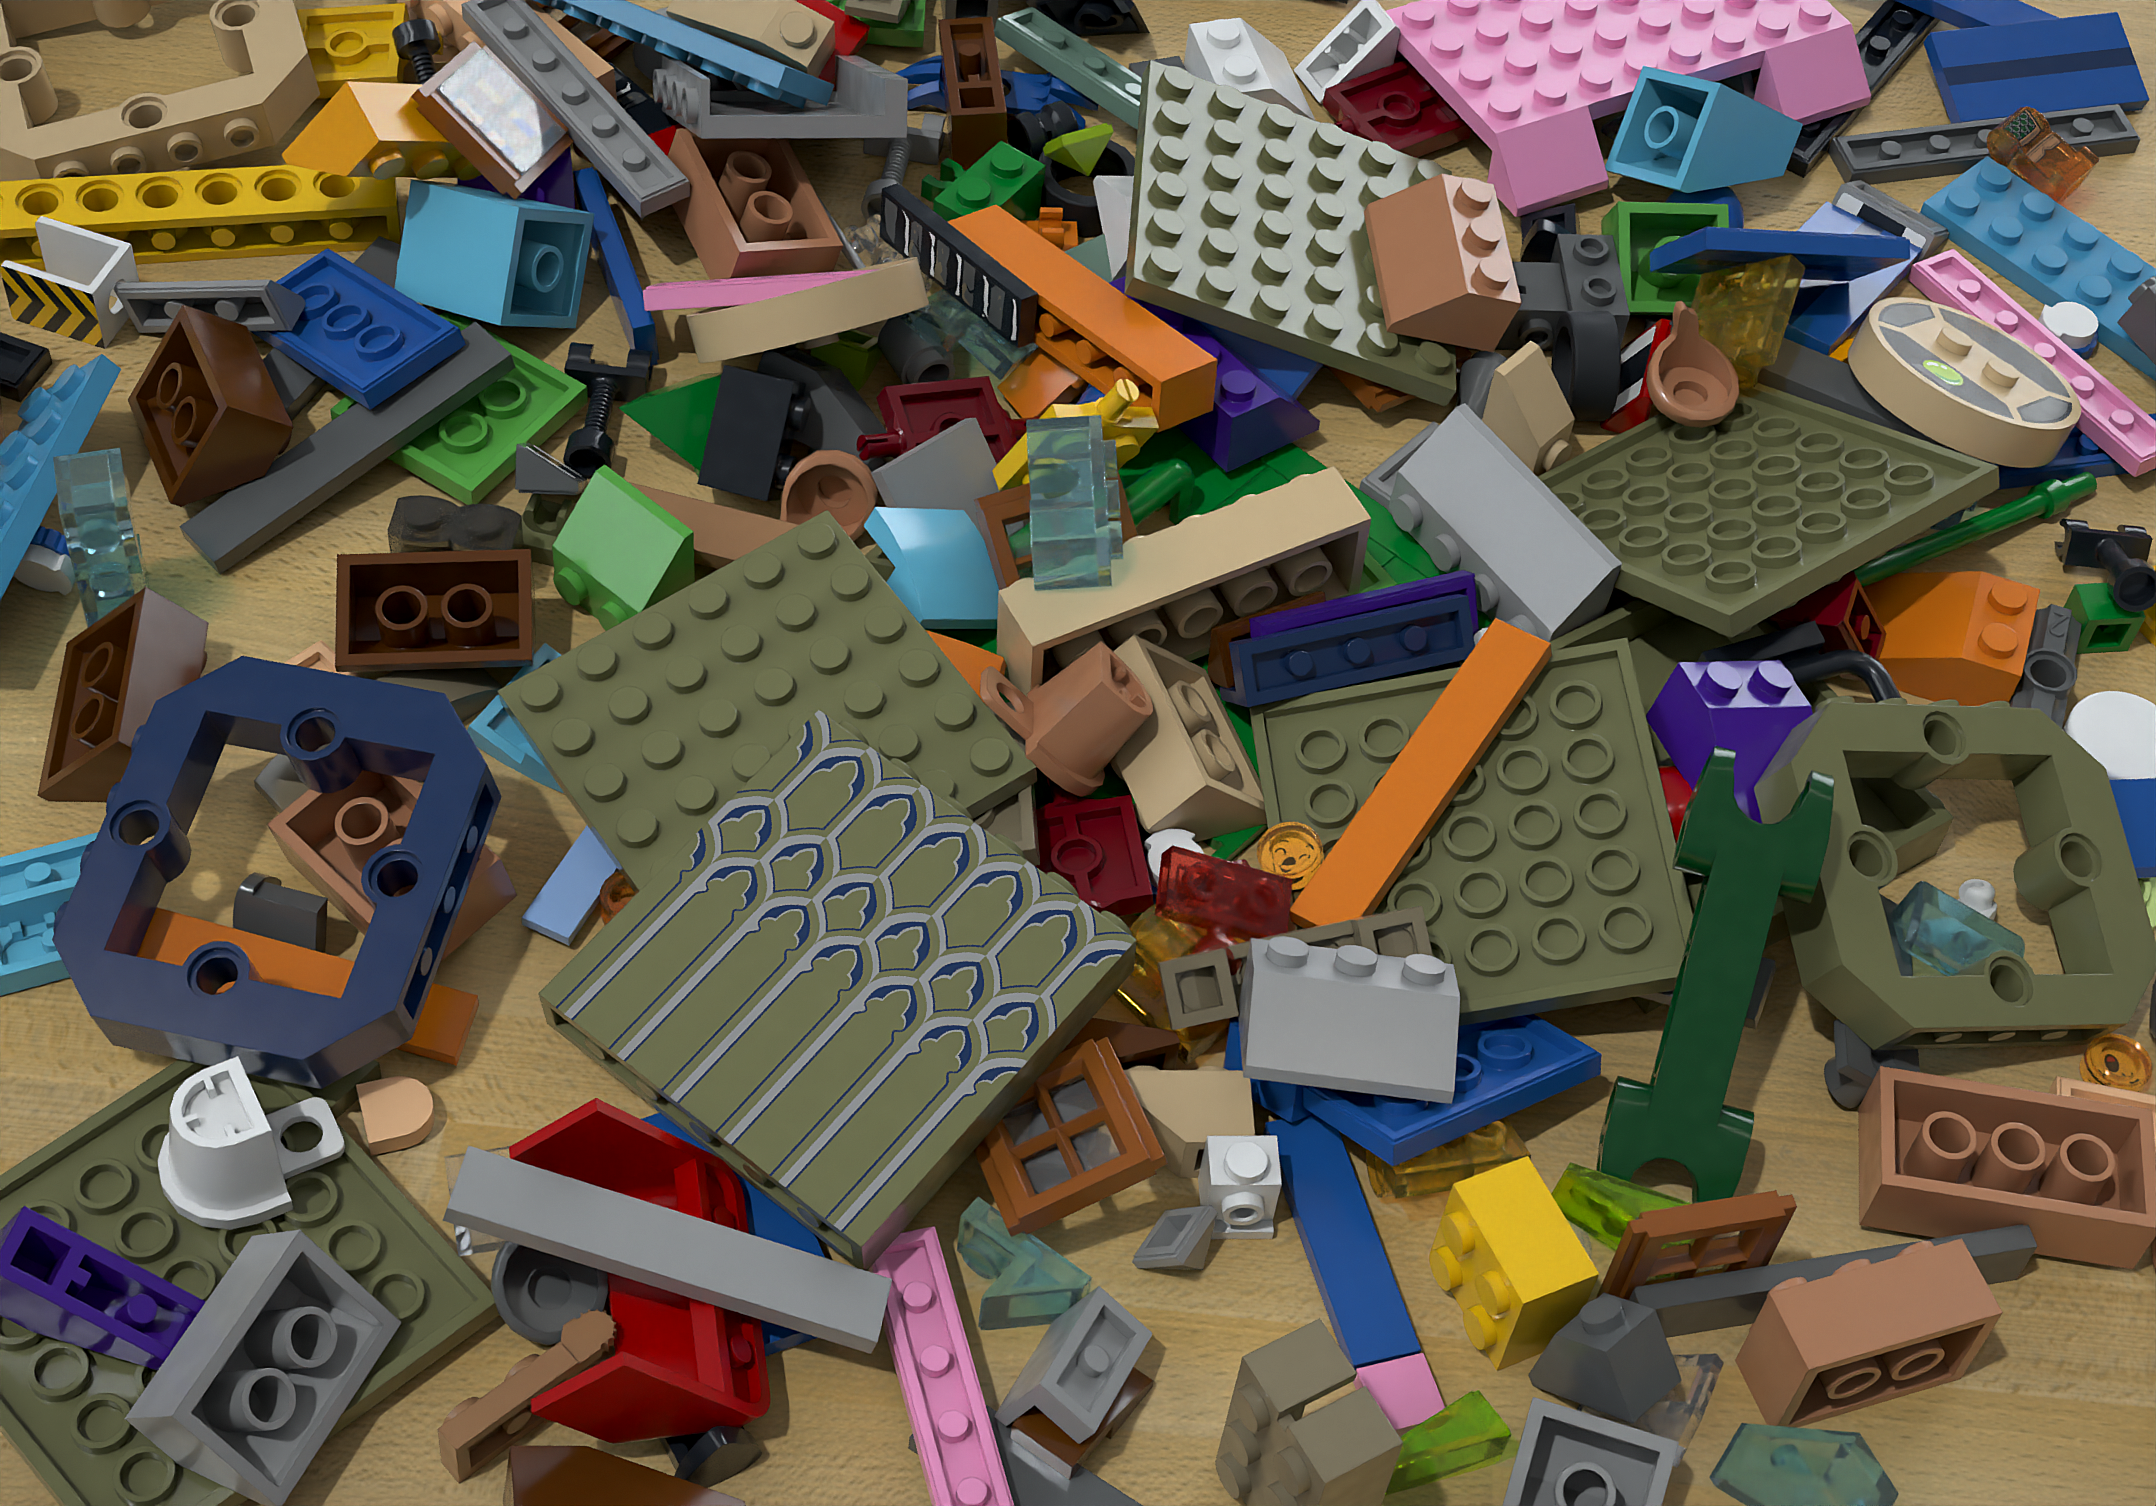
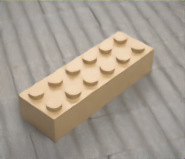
(1194, 578)

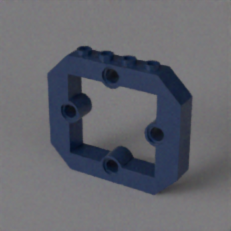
(270, 1026)

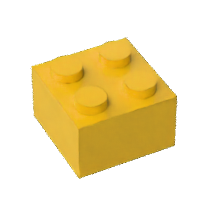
(1510, 1262)

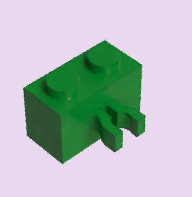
(998, 178)

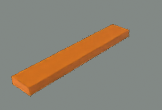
(1423, 778)
(441, 1025)

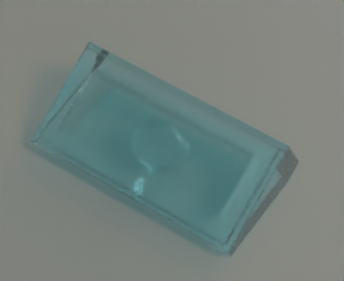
(1948, 931)

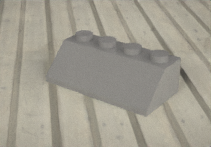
(1495, 518)

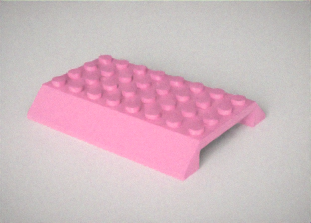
(1544, 69)

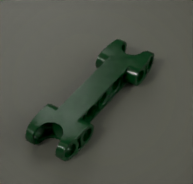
(1742, 875)

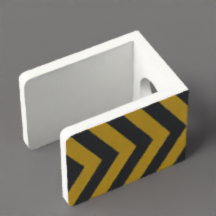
(76, 284)

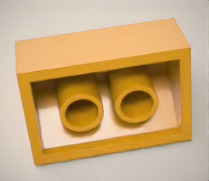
(376, 134)

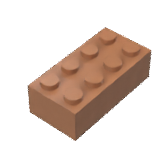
(1990, 1156)

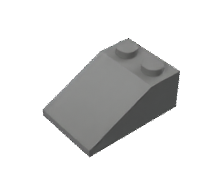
(1587, 1461)

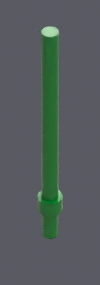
(2041, 501)

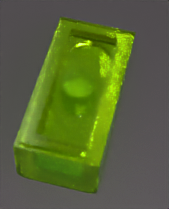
(1605, 1203)
(1450, 1444)

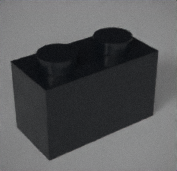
(753, 433)

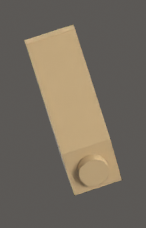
(771, 28)

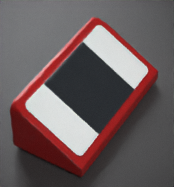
(1633, 398)

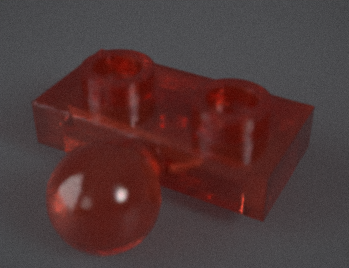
(1222, 899)

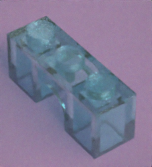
(1072, 503)
(100, 530)

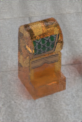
(2040, 155)

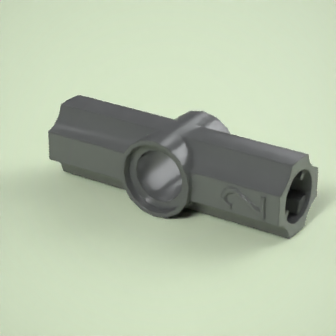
(2049, 663)

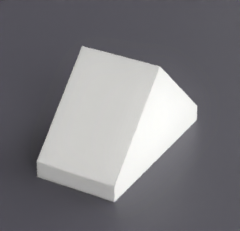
(1355, 47)

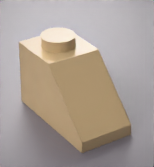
(1530, 410)

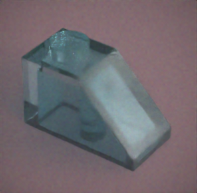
(1801, 1468)

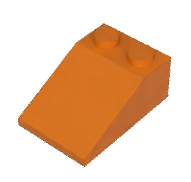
(1954, 633)

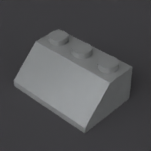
(1349, 1019)
(265, 1368)

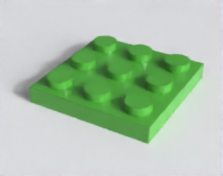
(478, 441)

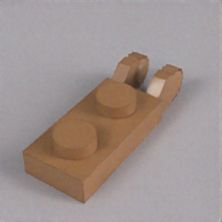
(487, 1426)

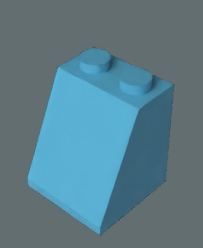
(1699, 135)
(493, 255)

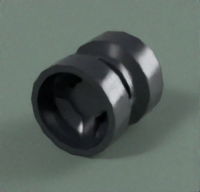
(1031, 132)

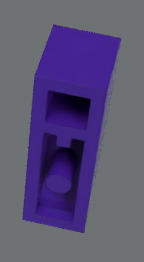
(88, 1294)

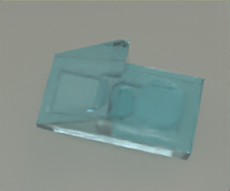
(1031, 1278)

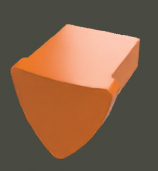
(1040, 383)

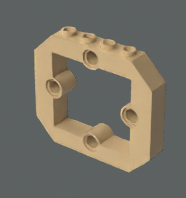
(152, 129)

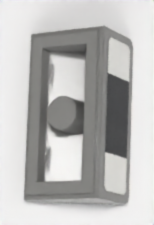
(1891, 216)

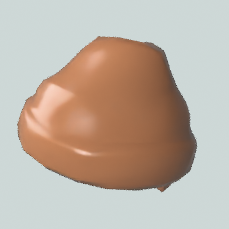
(1690, 375)
(832, 483)

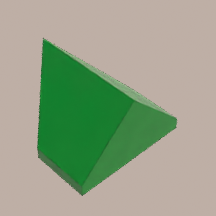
(679, 415)

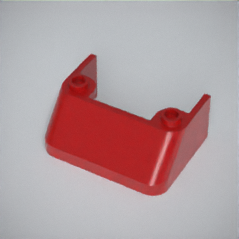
(675, 1357)

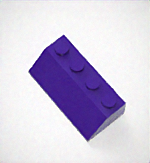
(1249, 409)

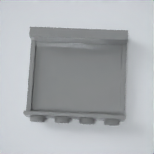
(863, 105)

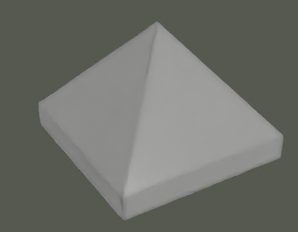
(1178, 1240)

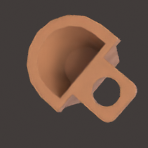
(1074, 718)

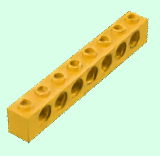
(205, 213)

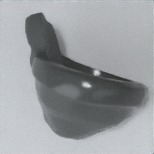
(543, 1291)

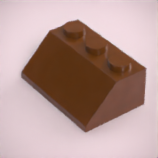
(208, 408)
(435, 610)
(109, 690)

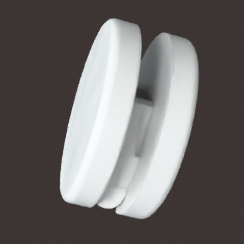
(2117, 733)

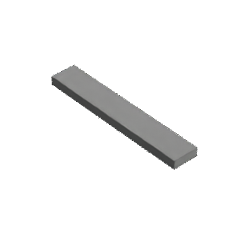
(580, 102)
(668, 1249)

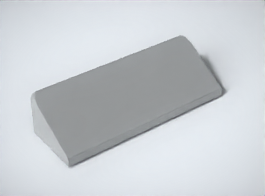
(252, 303)

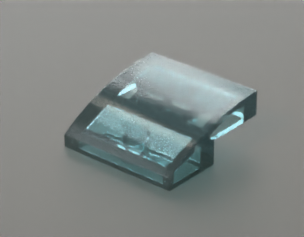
(952, 325)

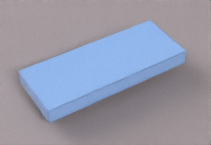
(571, 890)

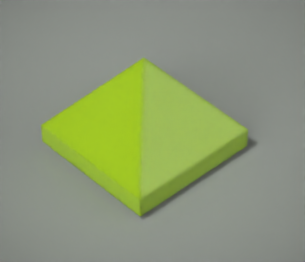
(1080, 148)

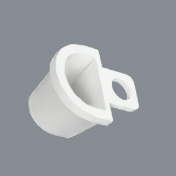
(227, 1157)

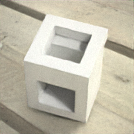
(1242, 1184)

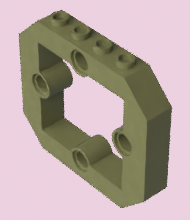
(2073, 870)

